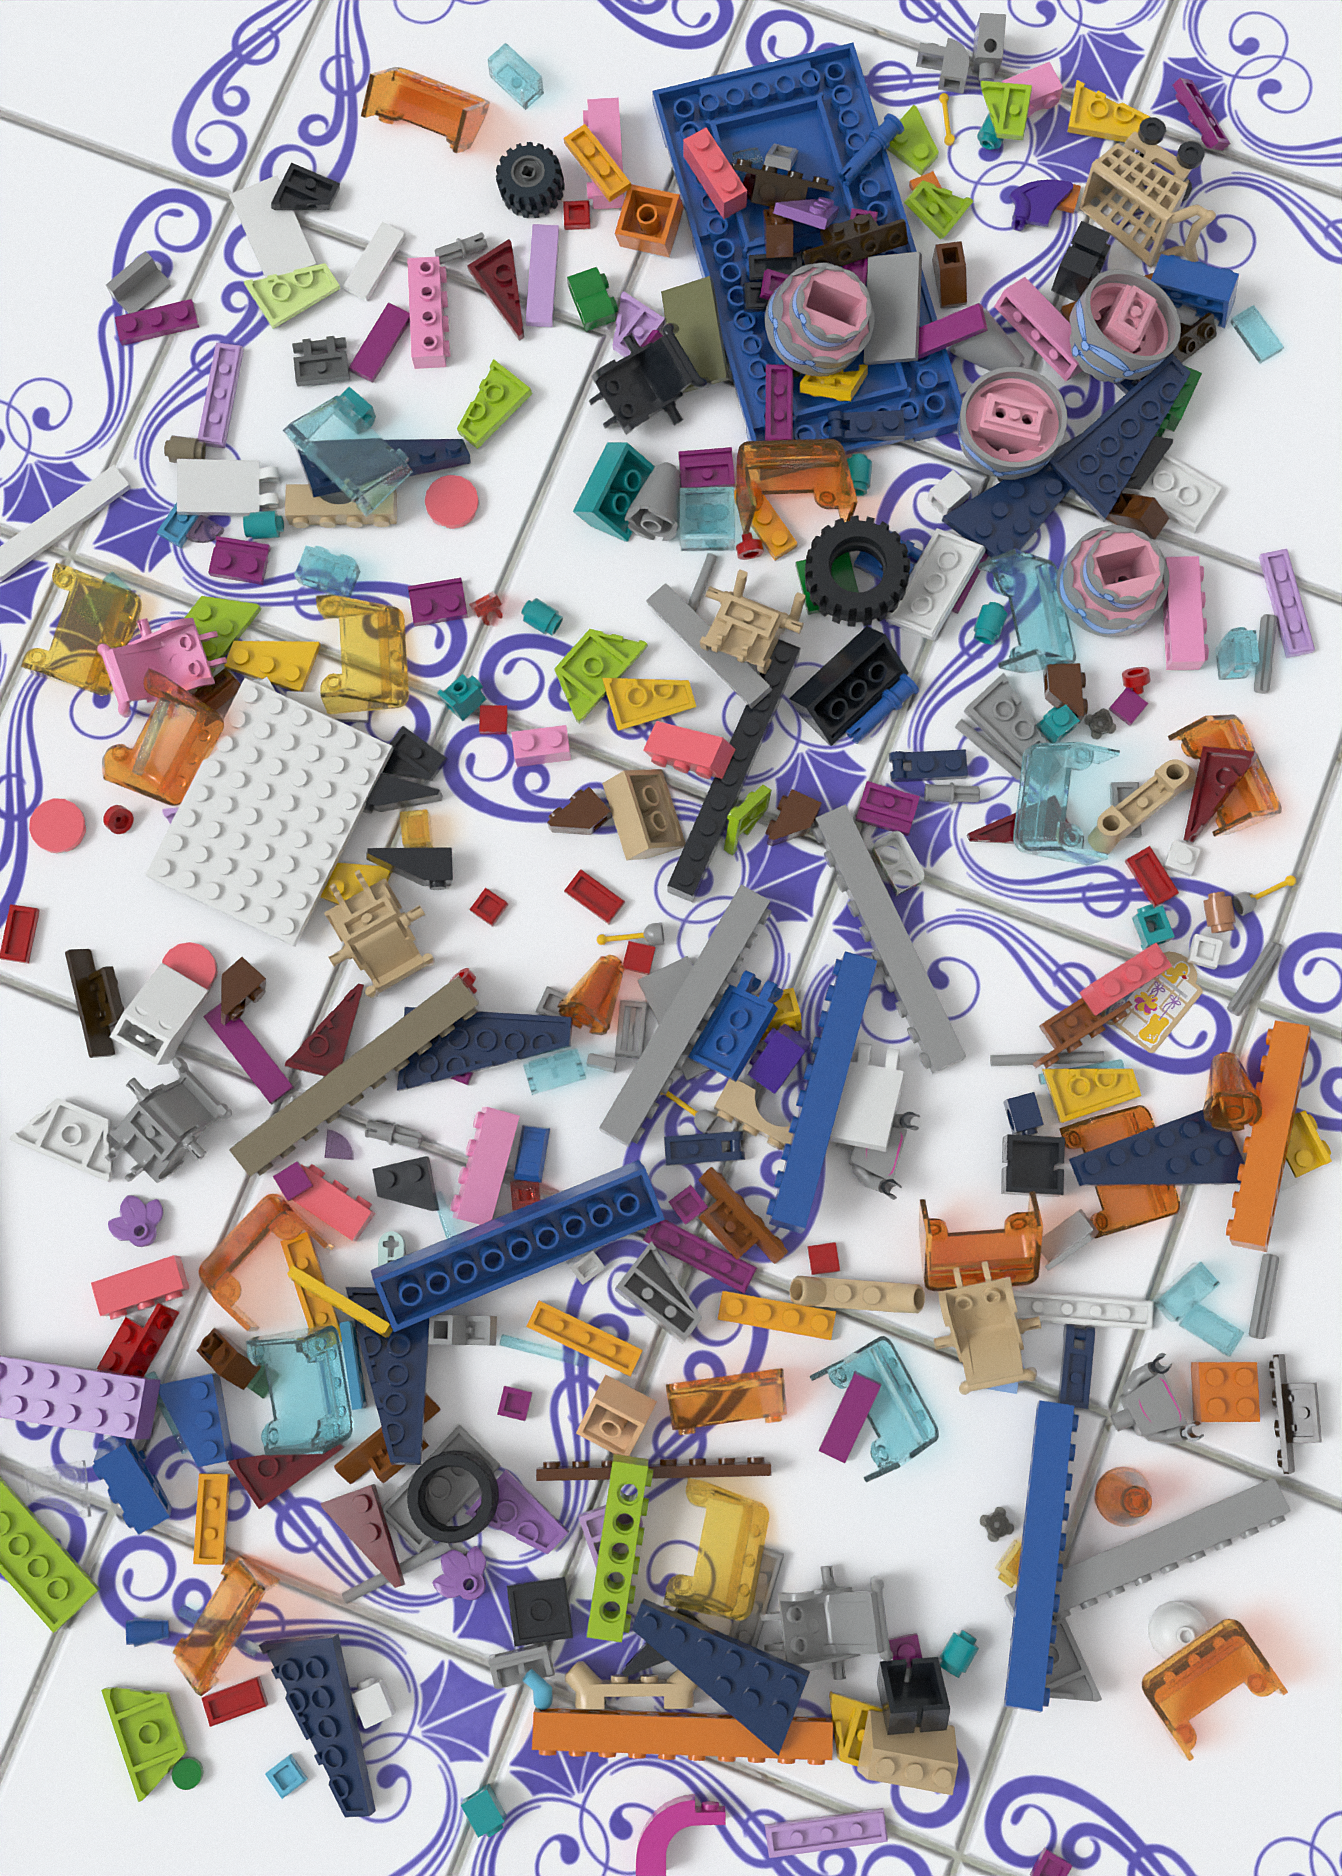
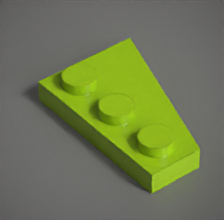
(496, 401)

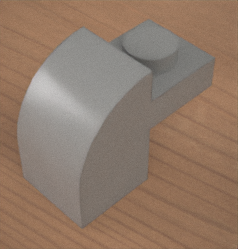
(950, 60)
(462, 1330)

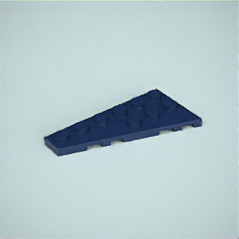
(1110, 449)
(424, 457)
(1010, 511)
(483, 1043)
(1167, 1155)
(397, 1378)
(739, 1677)
(324, 1709)

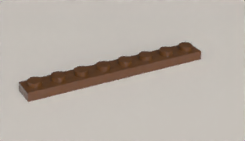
(666, 1469)

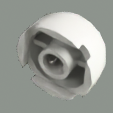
(1174, 1627)

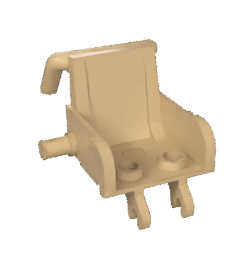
(747, 627)
(377, 935)
(985, 1332)

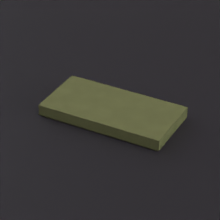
(700, 334)

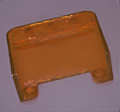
(181, 745)
(1121, 1204)
(727, 1399)
(222, 1622)
(1204, 1674)

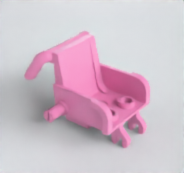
(170, 651)

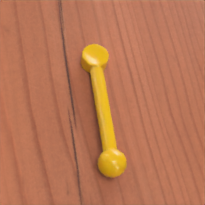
(949, 138)

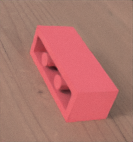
(714, 173)
(688, 750)
(1125, 979)
(334, 1206)
(140, 1287)

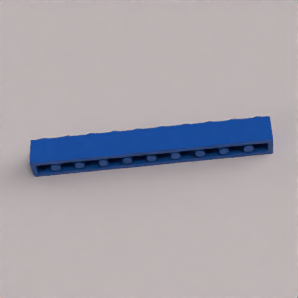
(822, 1093)
(1039, 1557)

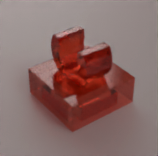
(485, 605)
(524, 1193)

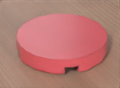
(451, 501)
(57, 825)
(193, 962)

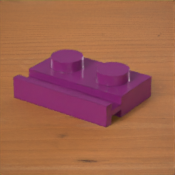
(706, 468)
(239, 560)
(437, 602)
(887, 808)

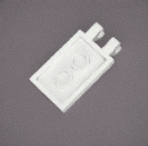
(223, 487)
(868, 1101)

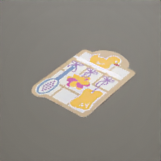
(1159, 1004)

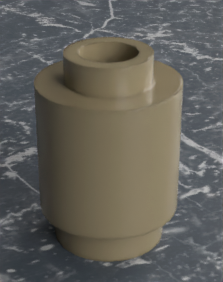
(184, 448)

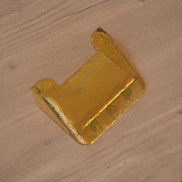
(91, 616)
(371, 656)
(726, 1557)

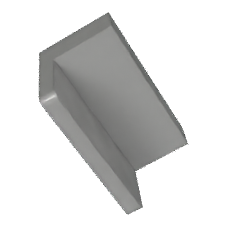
(138, 284)
(1067, 1238)

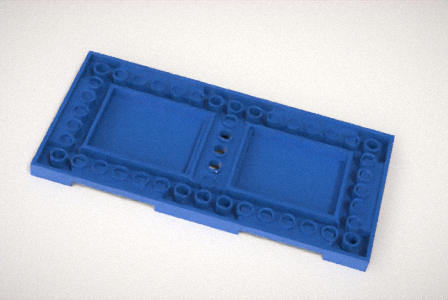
(827, 115)

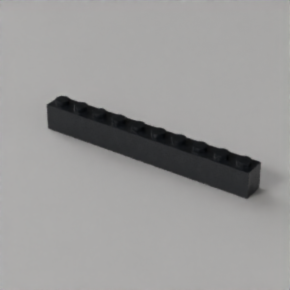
(726, 791)

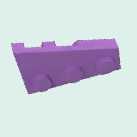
(813, 212)
(523, 1516)

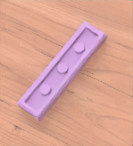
(542, 275)
(220, 395)
(1286, 603)
(826, 1833)

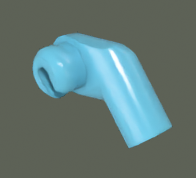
(541, 1690)

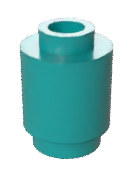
(987, 135)
(860, 471)
(263, 525)
(541, 616)
(990, 623)
(958, 1653)

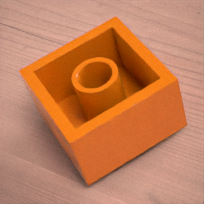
(649, 220)
(1225, 1391)

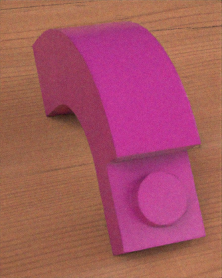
(665, 1823)

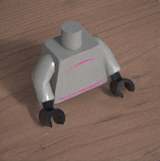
(877, 1167)
(1152, 1406)

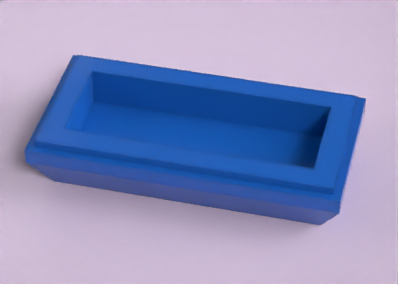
(531, 1153)

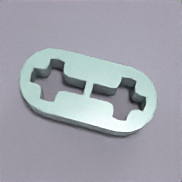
(384, 1252)

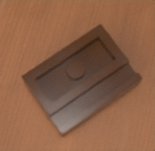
(219, 693)

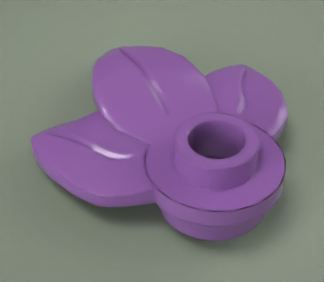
(134, 1217)
(460, 1569)

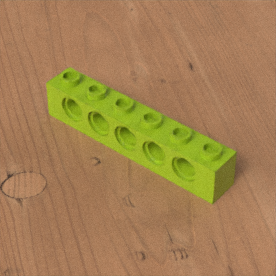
(611, 1624)

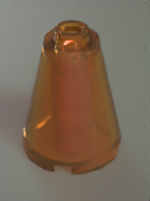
(594, 996)
(1230, 1095)
(1123, 1496)

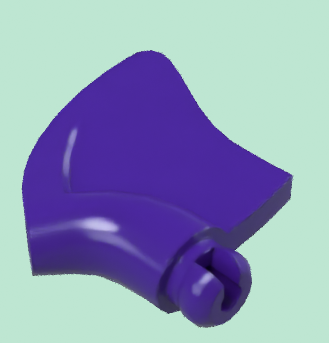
(1038, 201)

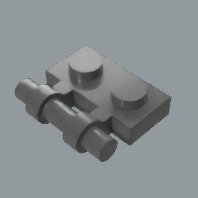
(321, 367)

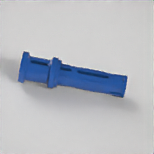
(878, 141)
(890, 701)

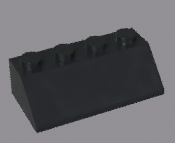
(849, 684)

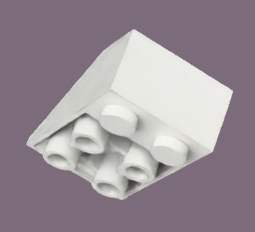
(160, 1015)

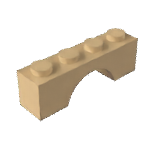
(305, 510)
(739, 1104)

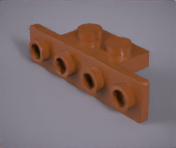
(1072, 1025)
(735, 1222)
(374, 1454)

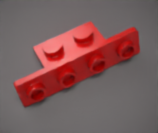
(137, 1345)

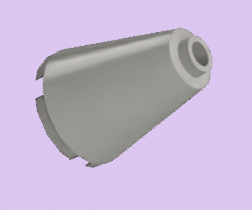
(989, 349)
(657, 504)

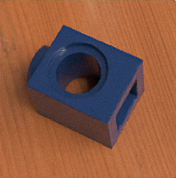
(1023, 1114)

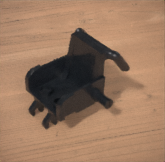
(646, 381)

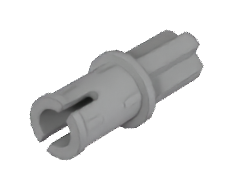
(461, 248)
(951, 793)
(393, 1134)

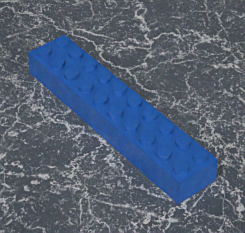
(516, 1245)

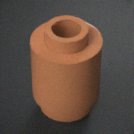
(1219, 912)

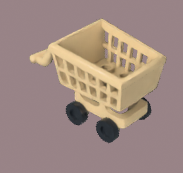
(1128, 174)

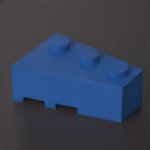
(1197, 286)
(200, 1417)
(131, 1483)

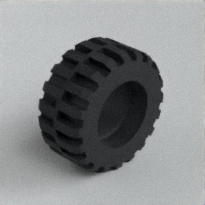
(864, 537)

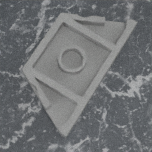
(1070, 1673)

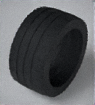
(417, 1497)

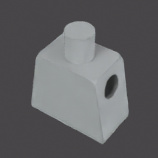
(988, 45)

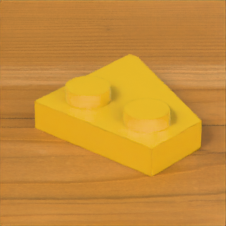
(839, 386)
(849, 1724)

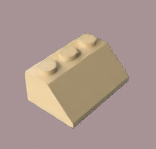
(643, 813)
(910, 1759)

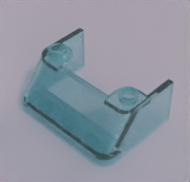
(1037, 613)
(1044, 798)
(898, 1411)

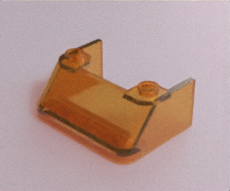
(427, 103)
(793, 468)
(1254, 795)
(270, 1215)
(1009, 1251)

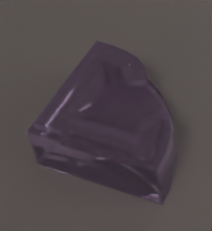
(204, 530)
(338, 1147)

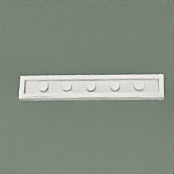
(61, 520)
(1085, 1310)

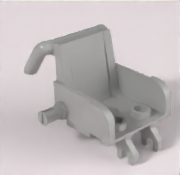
(166, 1124)
(831, 1625)

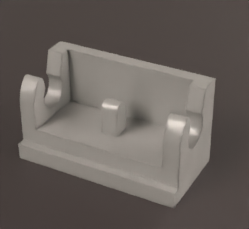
(511, 1666)

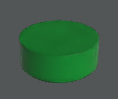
(187, 1773)

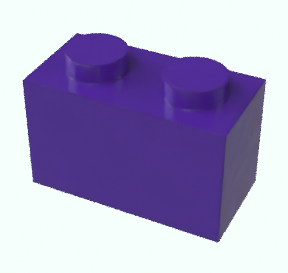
(778, 1058)

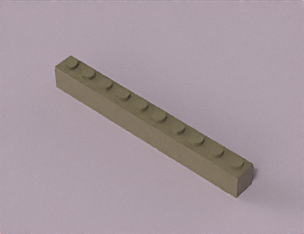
(354, 1076)

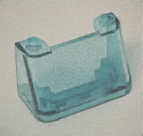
(349, 452)
(304, 1389)

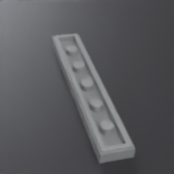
(690, 629)

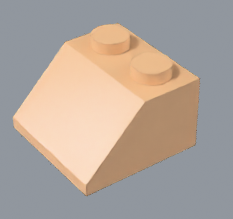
(616, 1416)

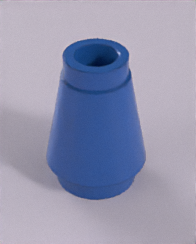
(146, 1630)

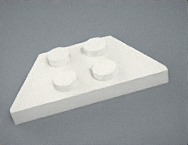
(70, 1137)

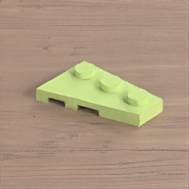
(291, 293)

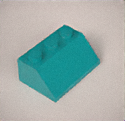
(613, 488)

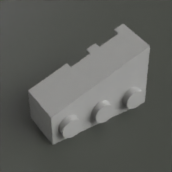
(658, 1295)

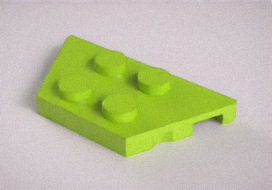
(226, 617)
(591, 660)
(146, 1734)

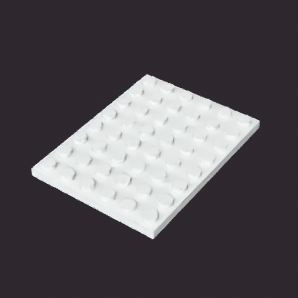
(269, 812)

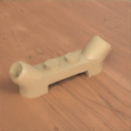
(1122, 819)
(857, 1294)
(591, 1690)

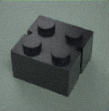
(1081, 261)
(1032, 1165)
(913, 1703)

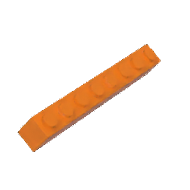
(1270, 1136)

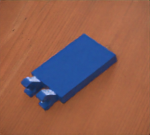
(736, 1026)

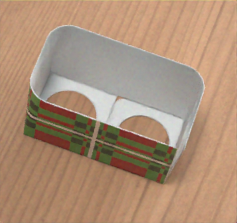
(906, 854)

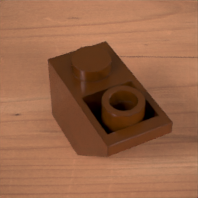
(777, 234)
(950, 274)
(1139, 513)
(1064, 686)
(581, 816)
(795, 818)
(239, 987)
(227, 1359)

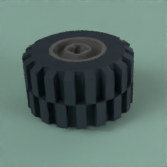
(530, 179)

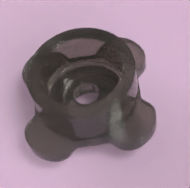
(1103, 716)
(1004, 1528)

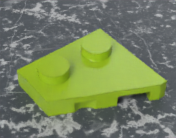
(1007, 107)
(915, 144)
(937, 207)
(743, 818)

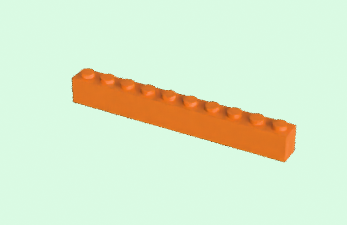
(674, 1735)

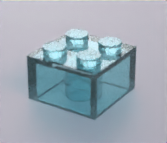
(707, 519)

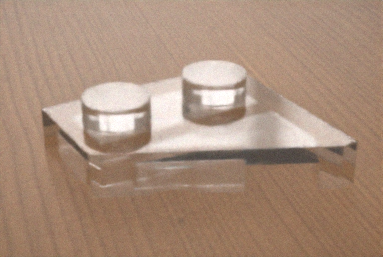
(60, 1487)

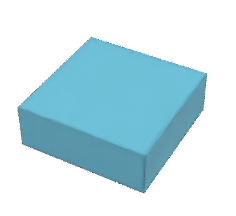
(286, 1776)

